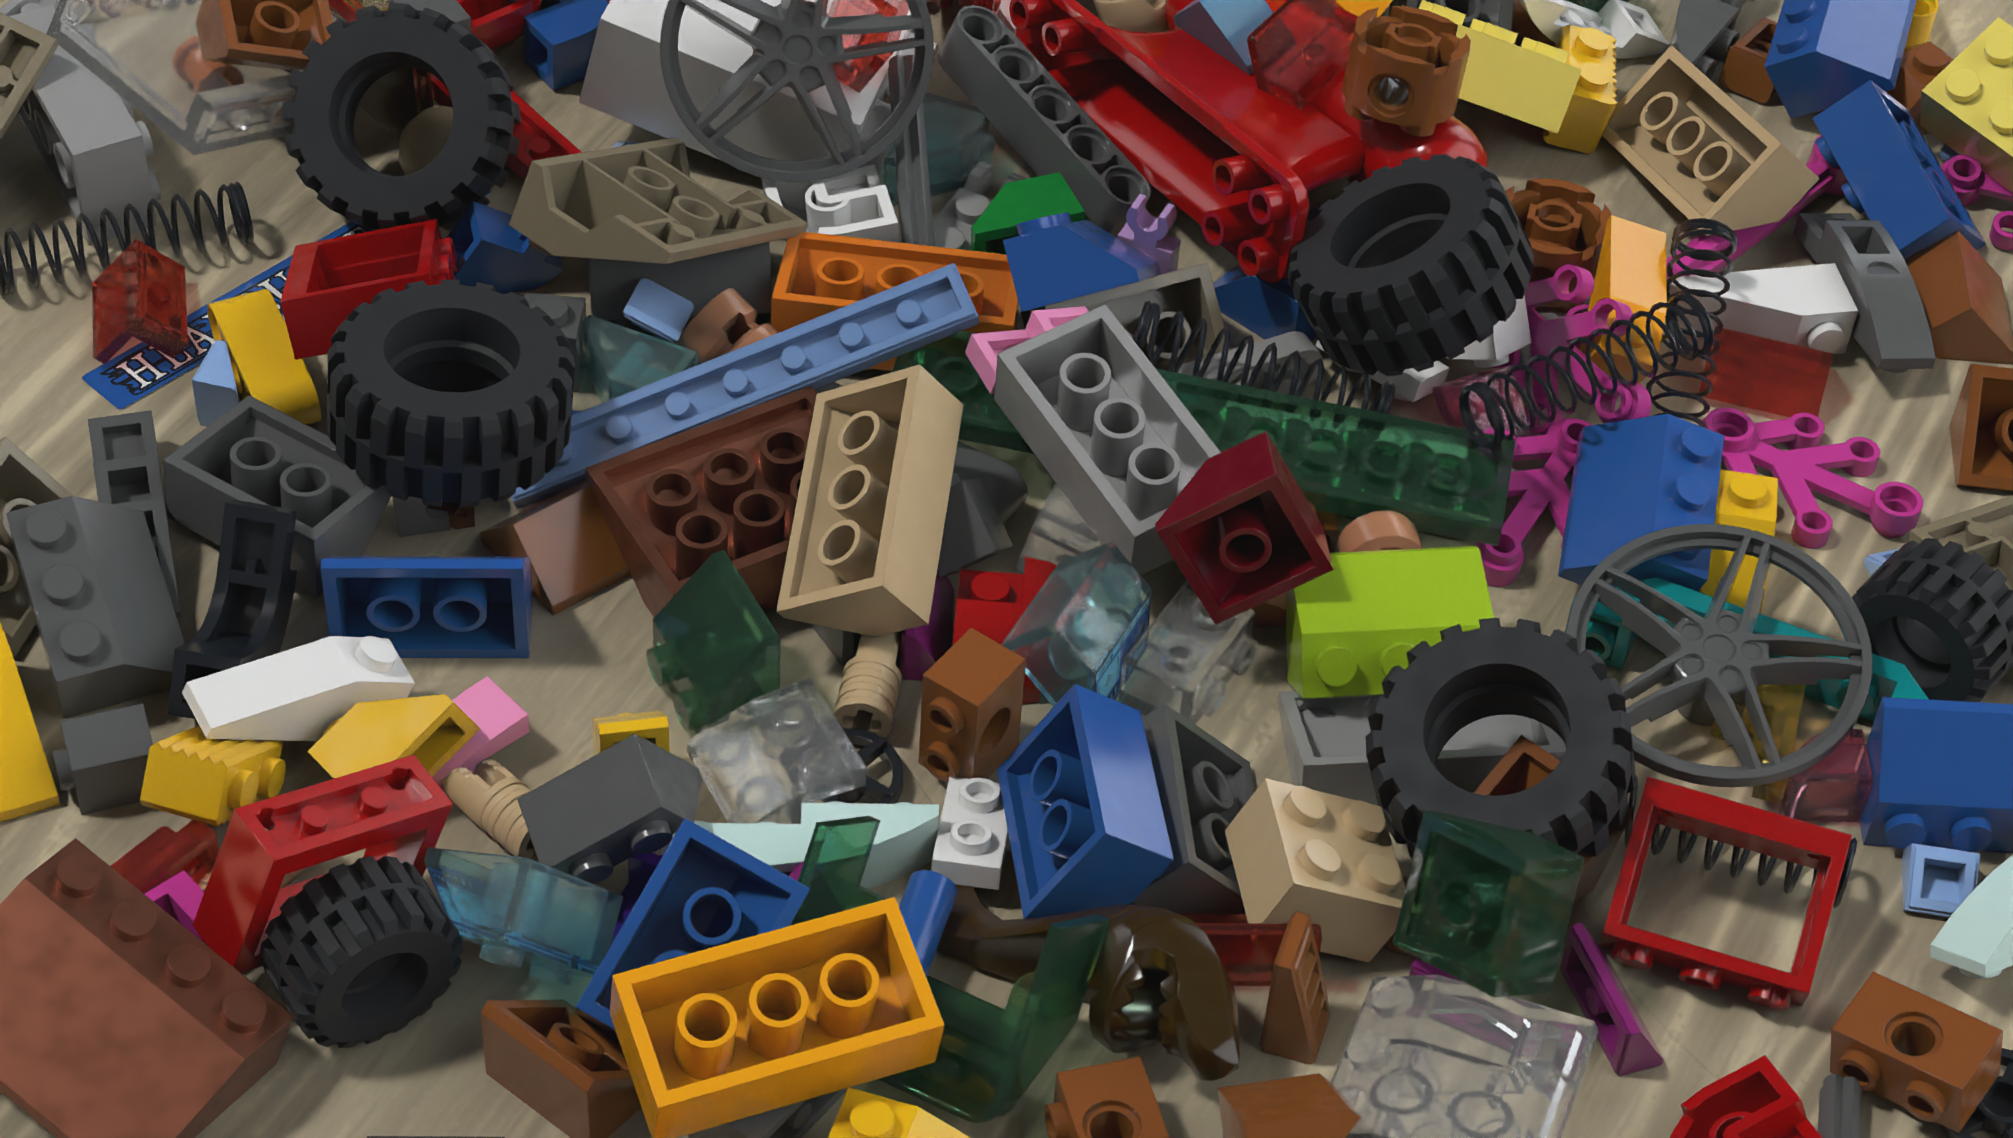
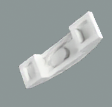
(1627, 23)

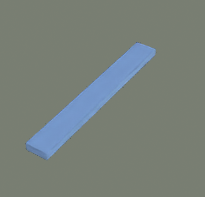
(763, 371)

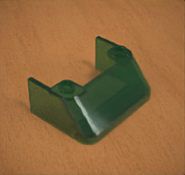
(984, 1051)

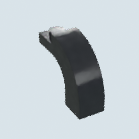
(248, 598)

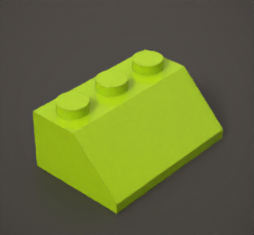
(1373, 610)

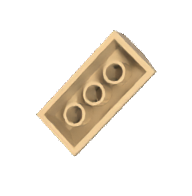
(1705, 148)
(872, 505)

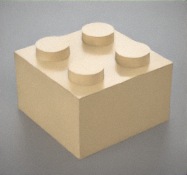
(1321, 860)

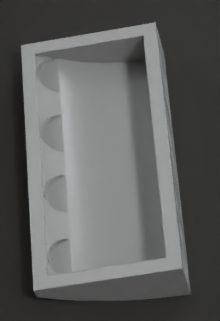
(1329, 745)

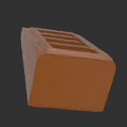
(1745, 63)
(1297, 996)

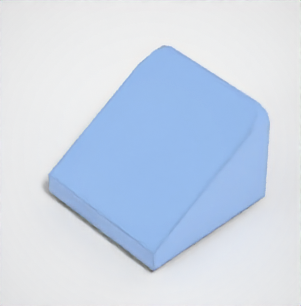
(658, 310)
(214, 385)
(1937, 879)

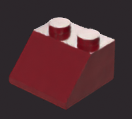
(1244, 530)

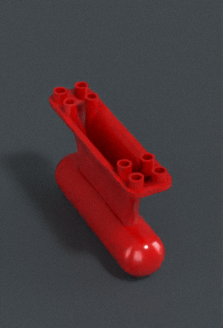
(1213, 137)

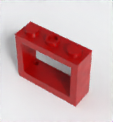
(340, 273)
(381, 809)
(1744, 828)

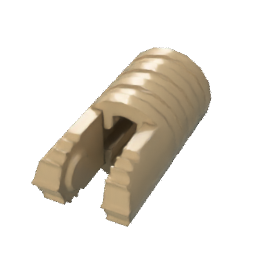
(870, 686)
(493, 804)

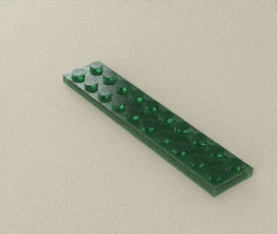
(1338, 454)

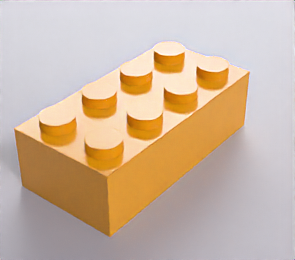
(775, 1019)

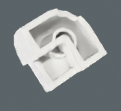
(840, 205)

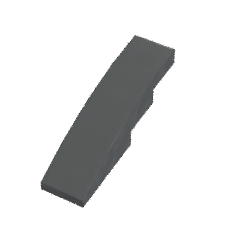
(131, 477)

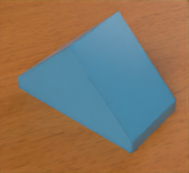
(1224, 26)

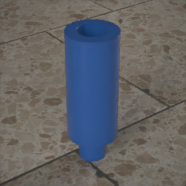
(926, 911)

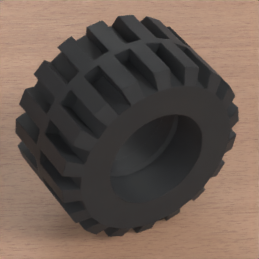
(1941, 618)
(361, 951)

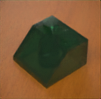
(714, 646)
(1488, 904)

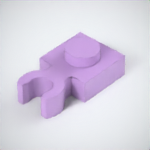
(1149, 234)

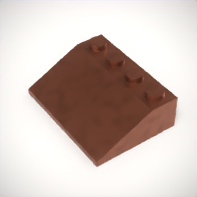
(707, 493)
(120, 1010)

